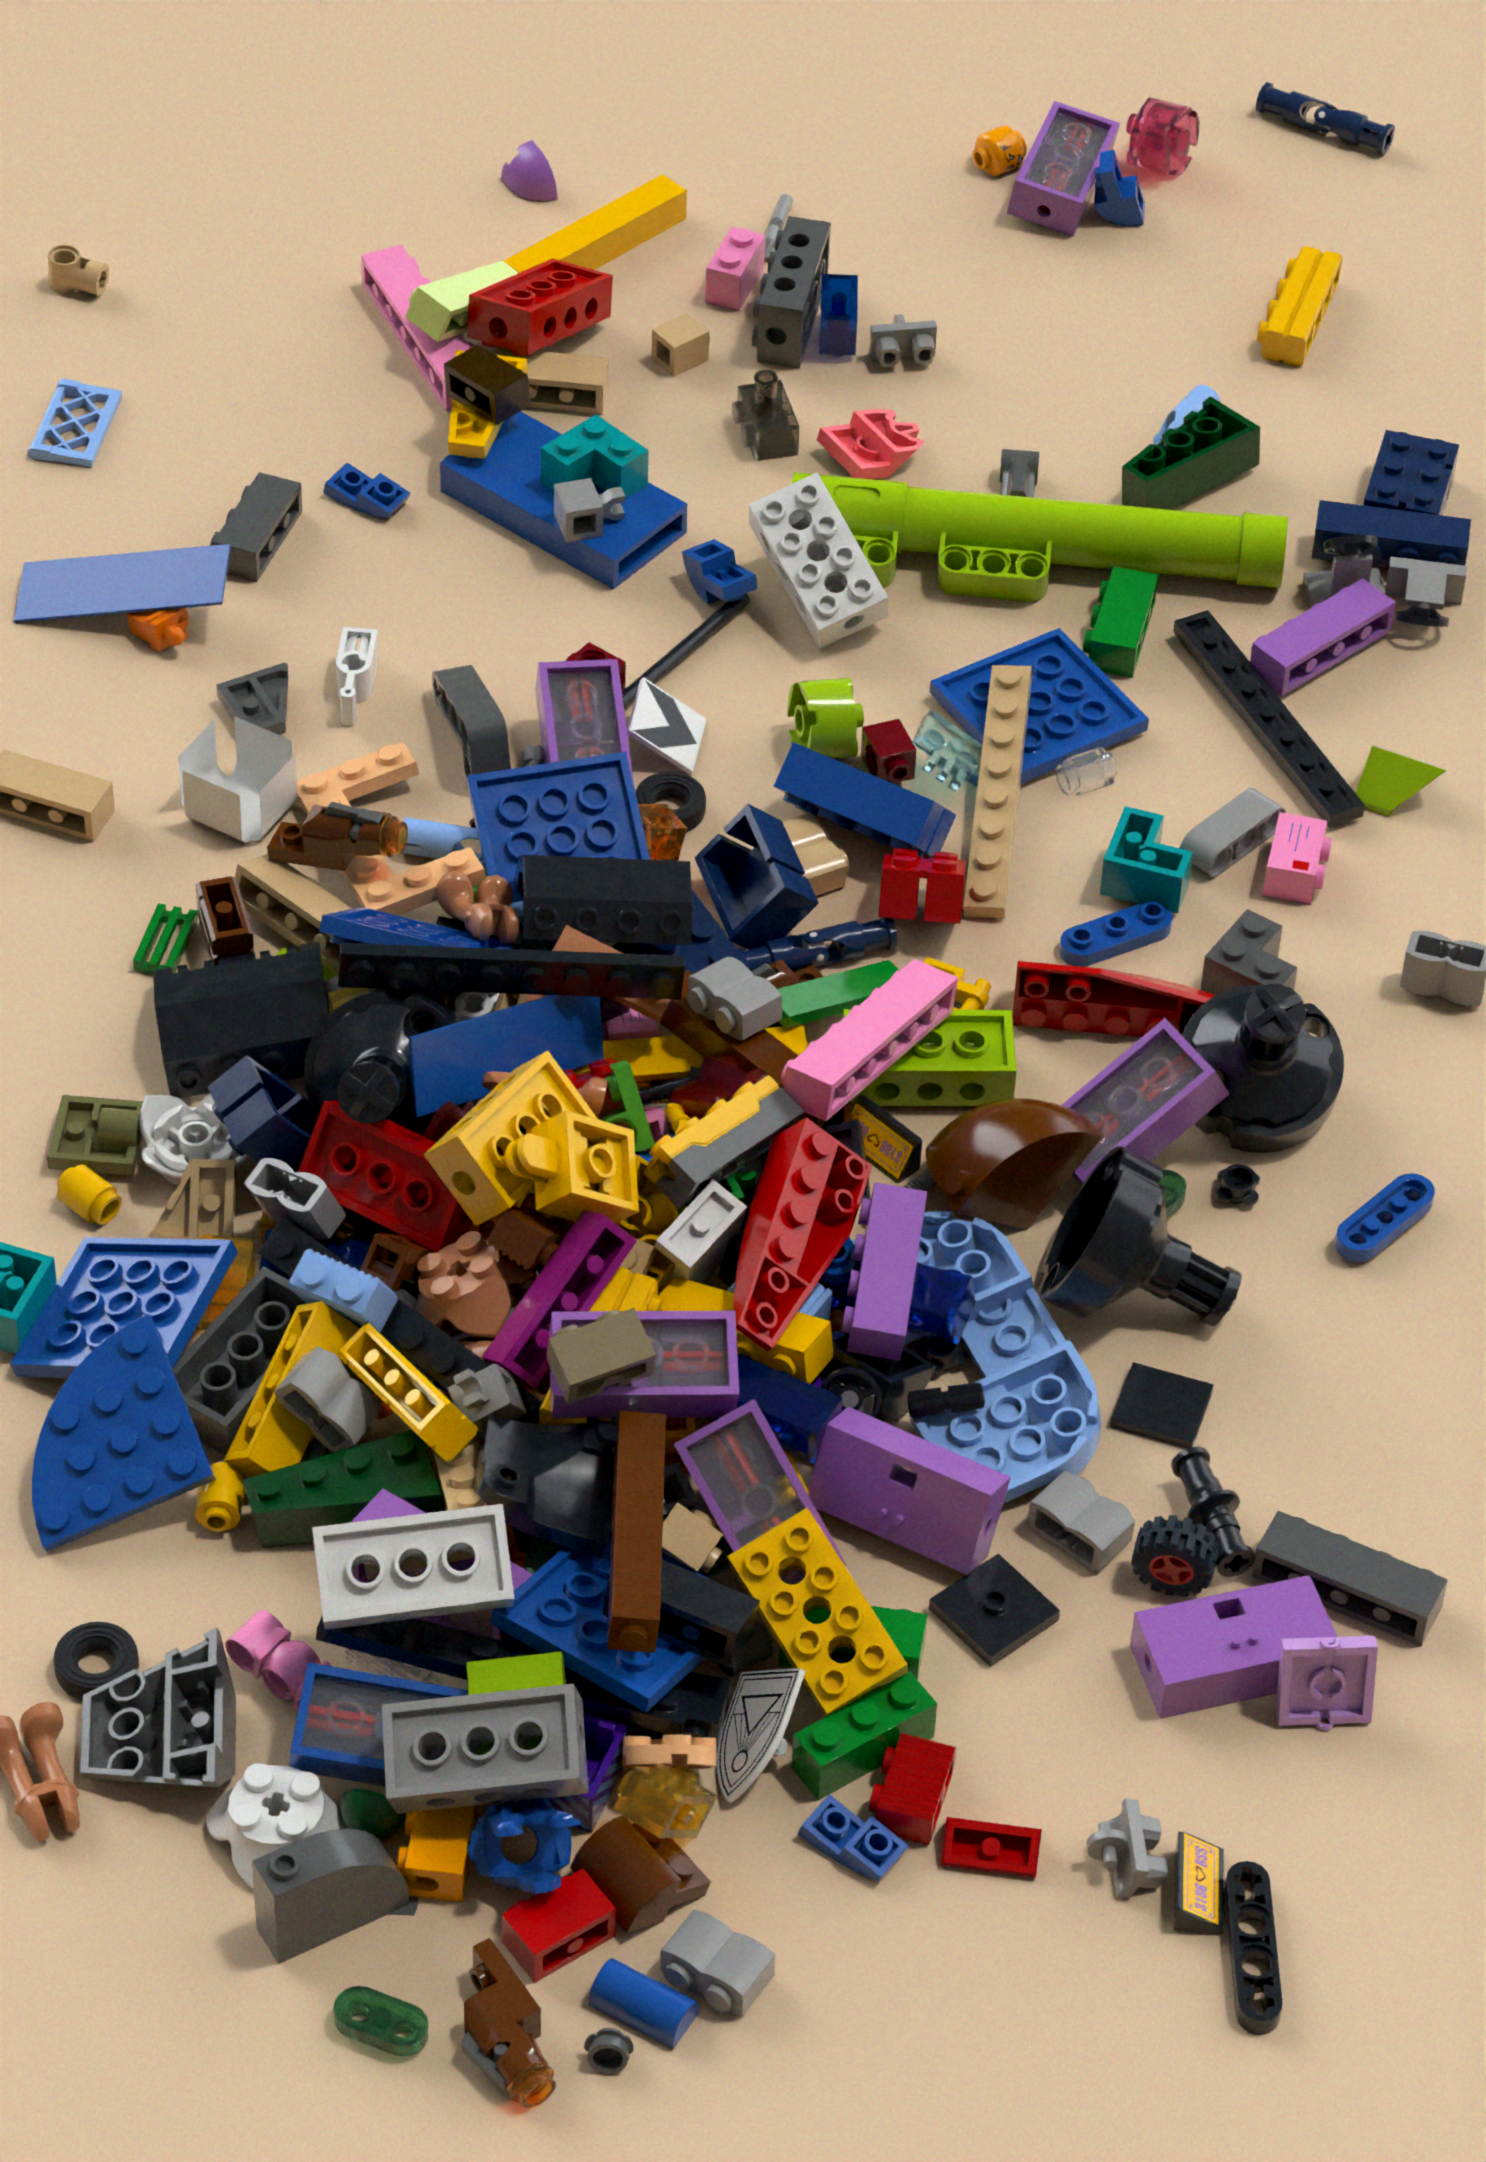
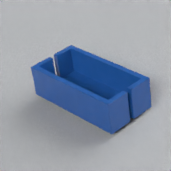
(858, 798)

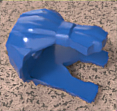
(551, 1852)

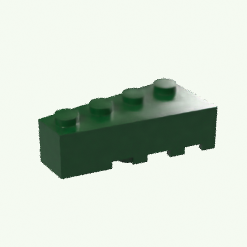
(1192, 458)
(339, 1487)

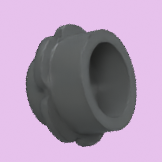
(608, 2050)

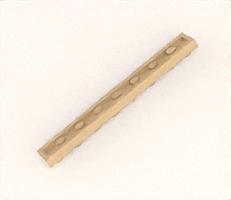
(998, 792)

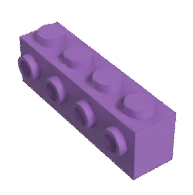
(1322, 636)
(886, 1271)

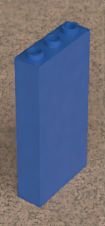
(510, 493)

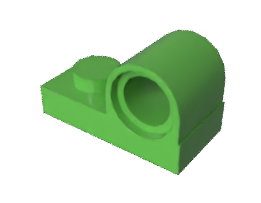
(624, 1089)

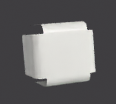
(254, 794)

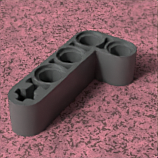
(473, 719)

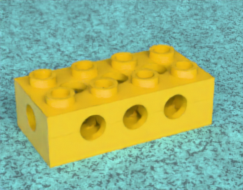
(468, 1152)
(826, 1585)

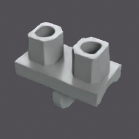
(903, 340)
(1123, 1846)

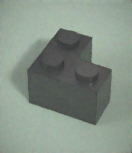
(1247, 957)

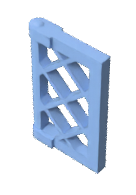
(63, 450)

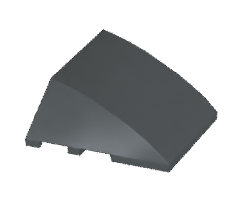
(164, 1721)

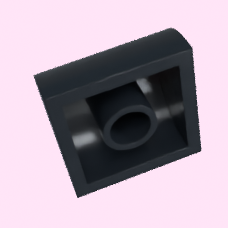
(892, 1376)

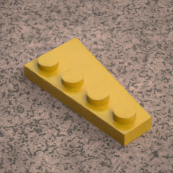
(471, 433)

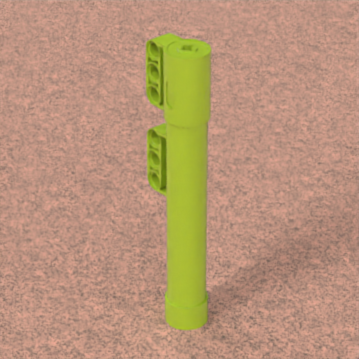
(1027, 534)

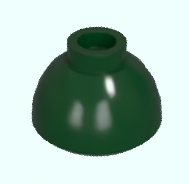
(370, 1813)

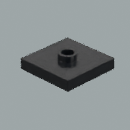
(994, 1609)

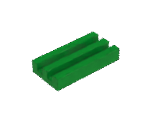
(146, 945)

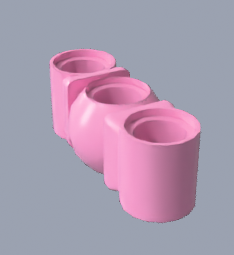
(266, 1651)

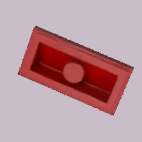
(991, 1847)

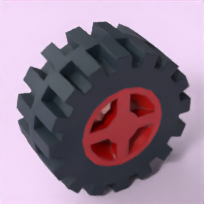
(1175, 1555)

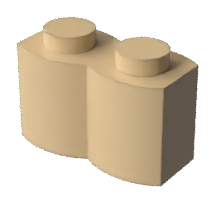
(820, 858)

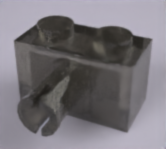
(766, 418)

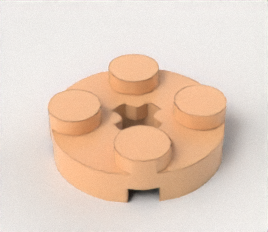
(670, 1750)

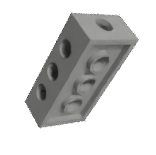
(467, 1723)

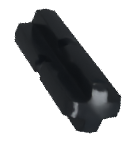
(934, 1400)

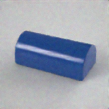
(642, 2003)

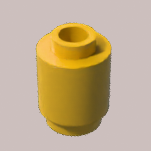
(88, 1195)
(221, 1500)

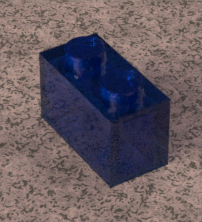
(838, 314)

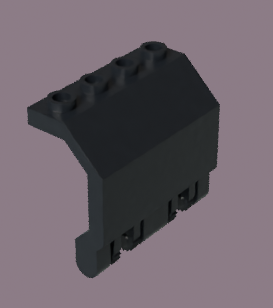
(606, 898)
(237, 1010)

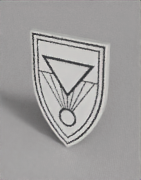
(755, 1727)

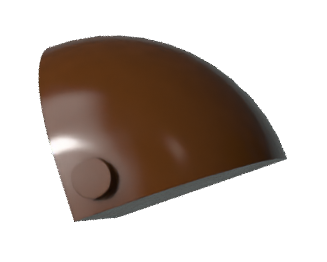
(1009, 1158)

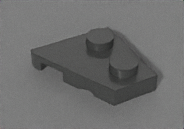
(258, 697)

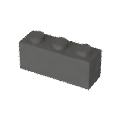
(259, 524)

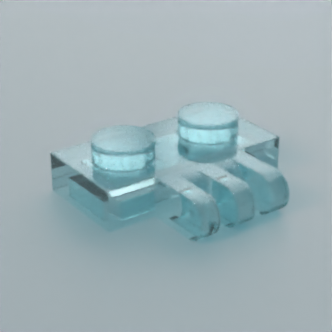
(949, 750)

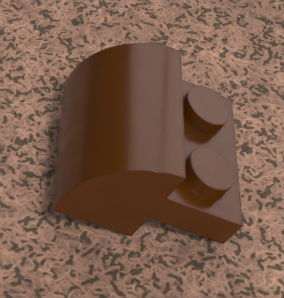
(639, 1872)

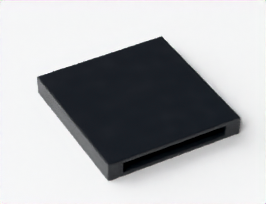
(1162, 1405)

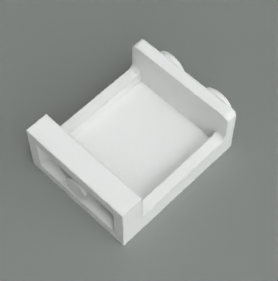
(701, 1233)

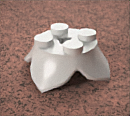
(180, 1133)
(248, 1811)

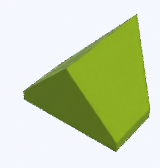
(1392, 779)

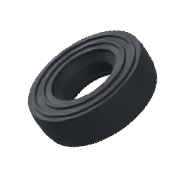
(679, 786)
(88, 1638)

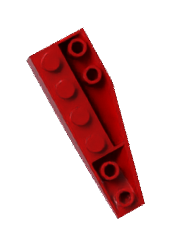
(1099, 1000)
(794, 1227)

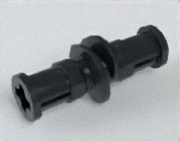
(1213, 1509)

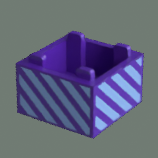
(604, 1768)

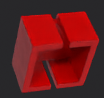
(901, 885)

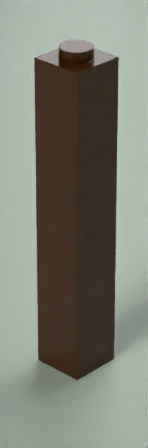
(756, 1051)
(636, 1532)

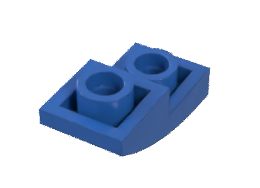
(368, 495)
(856, 1844)

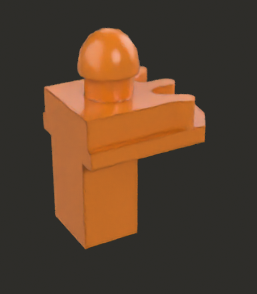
(160, 628)

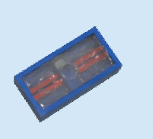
(342, 1722)

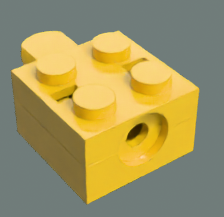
(578, 1166)

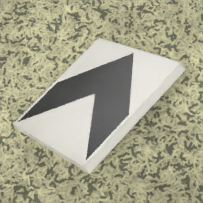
(666, 726)

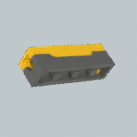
(721, 1141)

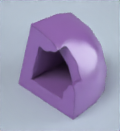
(530, 174)

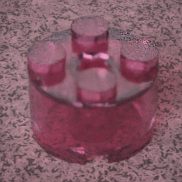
(1162, 136)

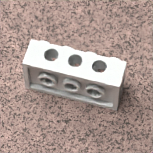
(812, 582)
(425, 1536)

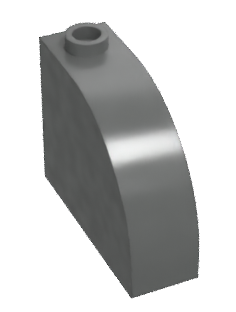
(323, 1890)

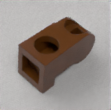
(393, 1260)

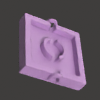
(1326, 1681)

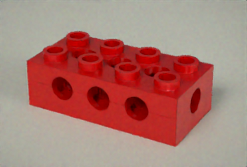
(539, 306)
(384, 1177)

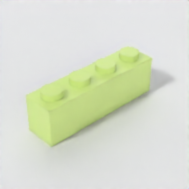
(443, 305)

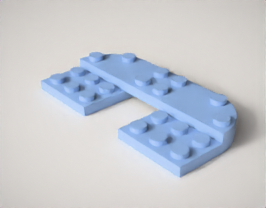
(1037, 1390)

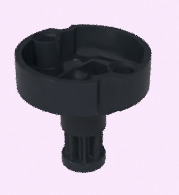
(365, 1057)
(1274, 1070)
(1120, 1242)

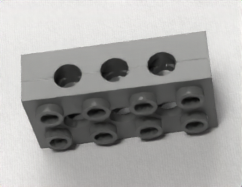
(791, 292)

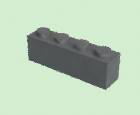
(1352, 1577)

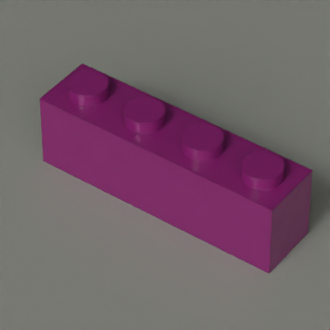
(567, 1283)

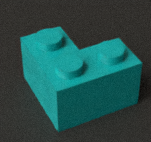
(596, 452)
(1140, 866)
(24, 1288)

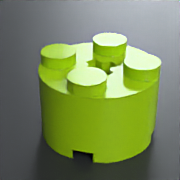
(825, 716)

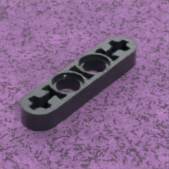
(1253, 1946)

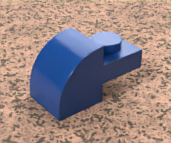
(1117, 197)
(716, 574)

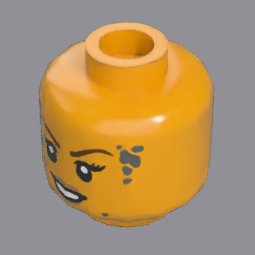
(999, 150)

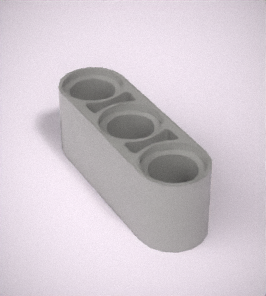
(1232, 832)

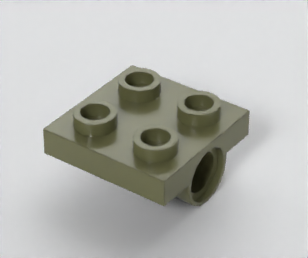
(96, 1134)

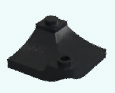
(551, 1479)

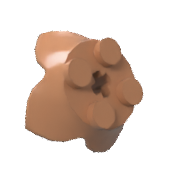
(468, 1286)

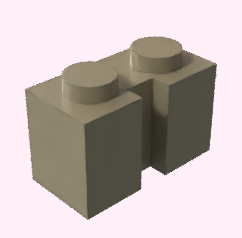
(600, 1354)

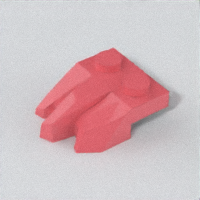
(871, 444)

